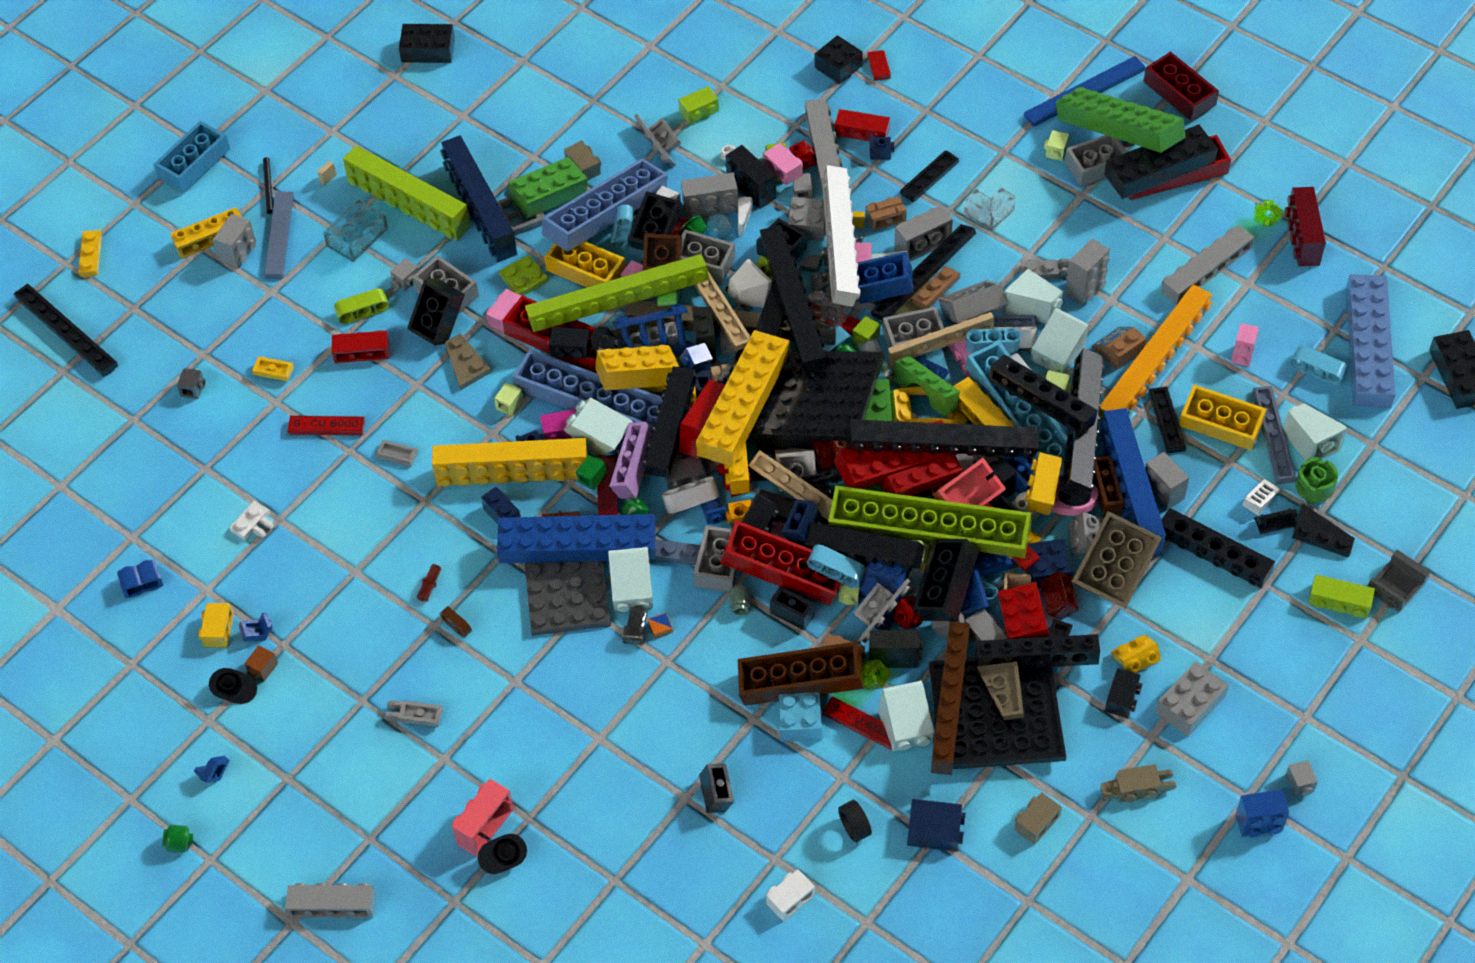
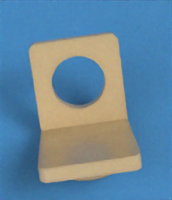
(1015, 579)

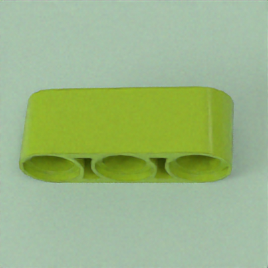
(361, 306)

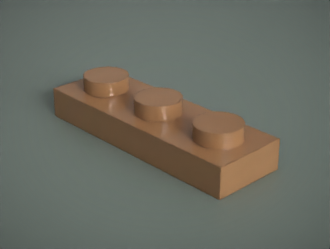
(936, 287)

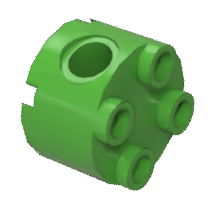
(1316, 480)

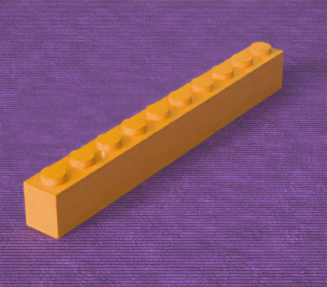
(1158, 351)

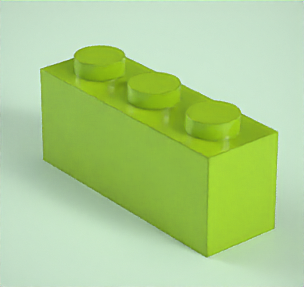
(1341, 596)

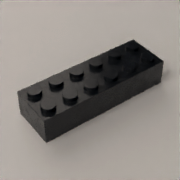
(1148, 168)

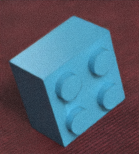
(800, 717)

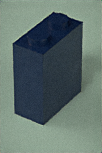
(935, 825)

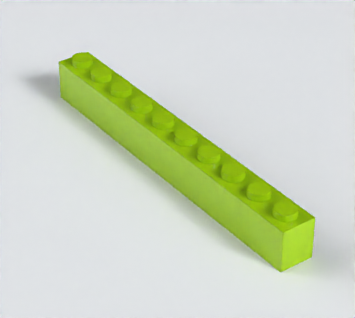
(617, 293)

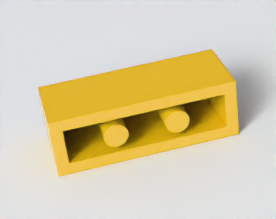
(1043, 483)

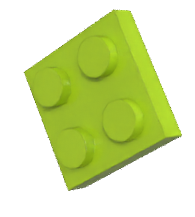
(523, 276)

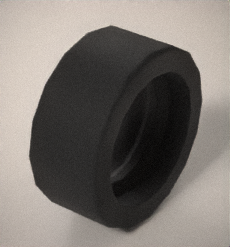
(854, 820)

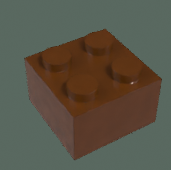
(661, 250)

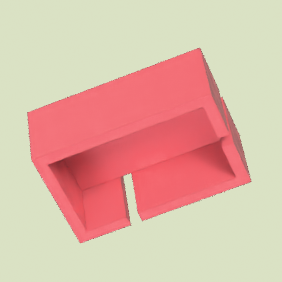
(972, 486)
(482, 815)

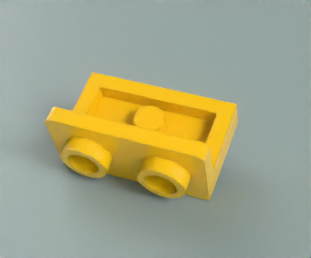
(1137, 654)

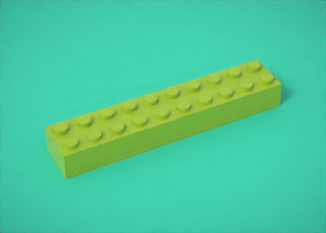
(929, 519)

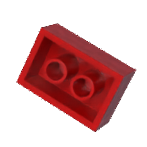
(1023, 612)

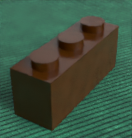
(1108, 488)

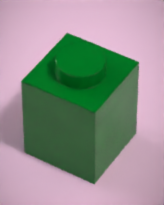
(591, 472)

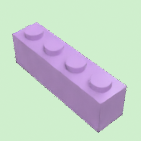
(629, 466)

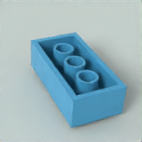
(191, 156)

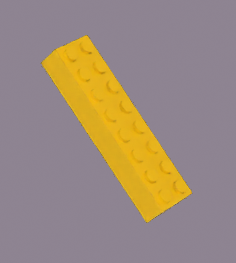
(742, 398)
(508, 461)

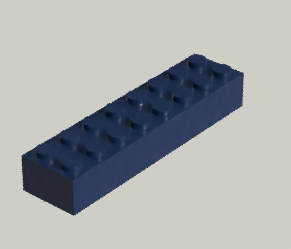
(478, 198)

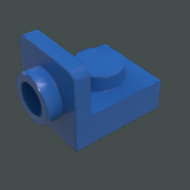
(713, 511)
(213, 769)

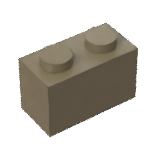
(584, 159)
(1037, 818)

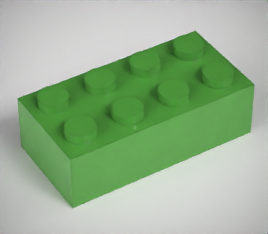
(547, 187)

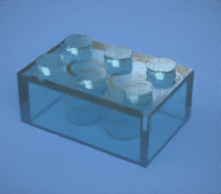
(355, 230)

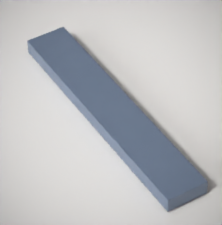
(279, 235)
(1274, 436)

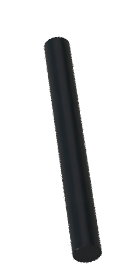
(268, 185)

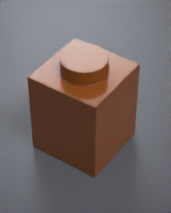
(261, 663)

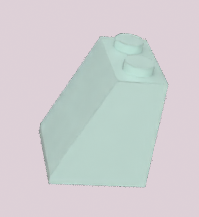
(1032, 296)
(1059, 342)
(597, 424)
(1313, 432)
(630, 578)
(906, 716)

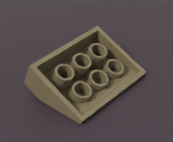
(1116, 560)

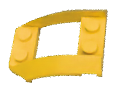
(902, 408)

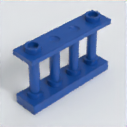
(675, 310)

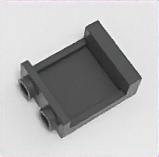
(1399, 581)

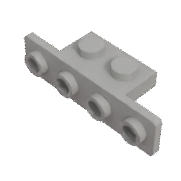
(662, 137)
(875, 605)

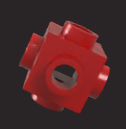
(804, 153)
(905, 615)

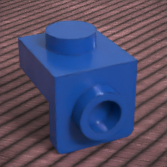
(256, 629)

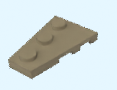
(465, 361)
(1004, 687)

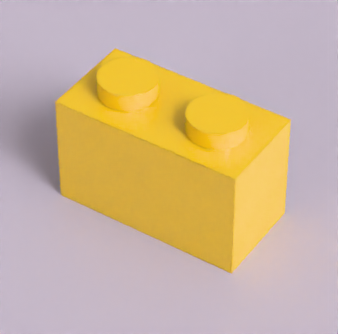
(216, 625)

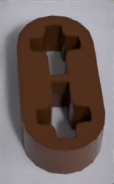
(455, 621)

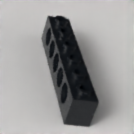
(1043, 394)
(1226, 547)
(1040, 651)

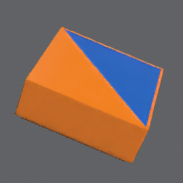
(660, 625)

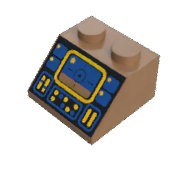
(1120, 346)

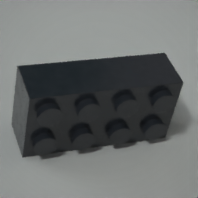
(1456, 364)
(945, 580)

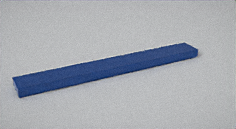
(1097, 83)

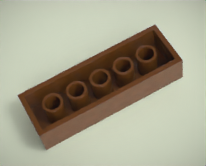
(800, 671)

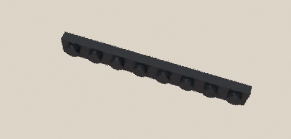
(927, 269)
(66, 330)

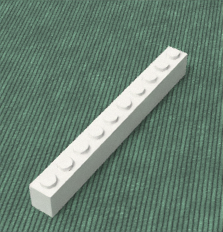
(840, 236)

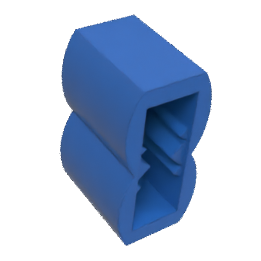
(139, 578)

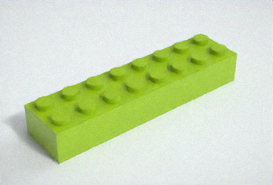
(406, 193)

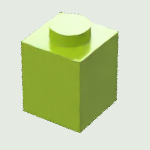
(866, 331)

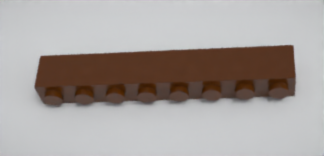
(950, 698)

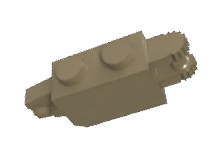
(1138, 784)

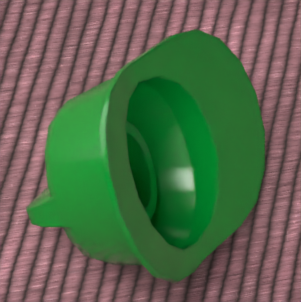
(695, 224)

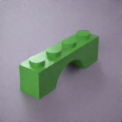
(941, 394)

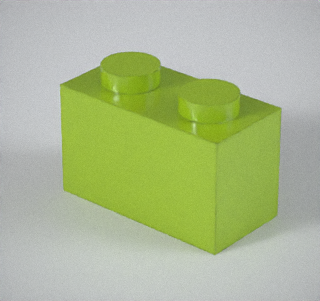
(698, 105)

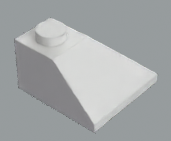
(749, 285)
(798, 461)

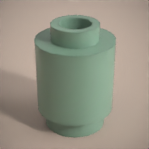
(740, 599)

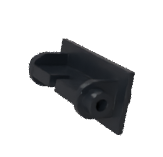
(1276, 521)

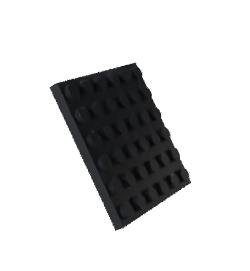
(820, 402)
(991, 741)

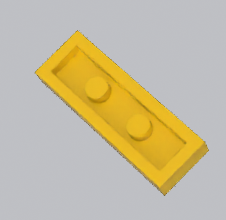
(90, 253)

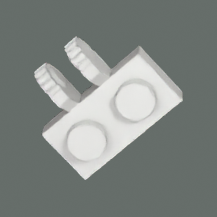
(250, 520)

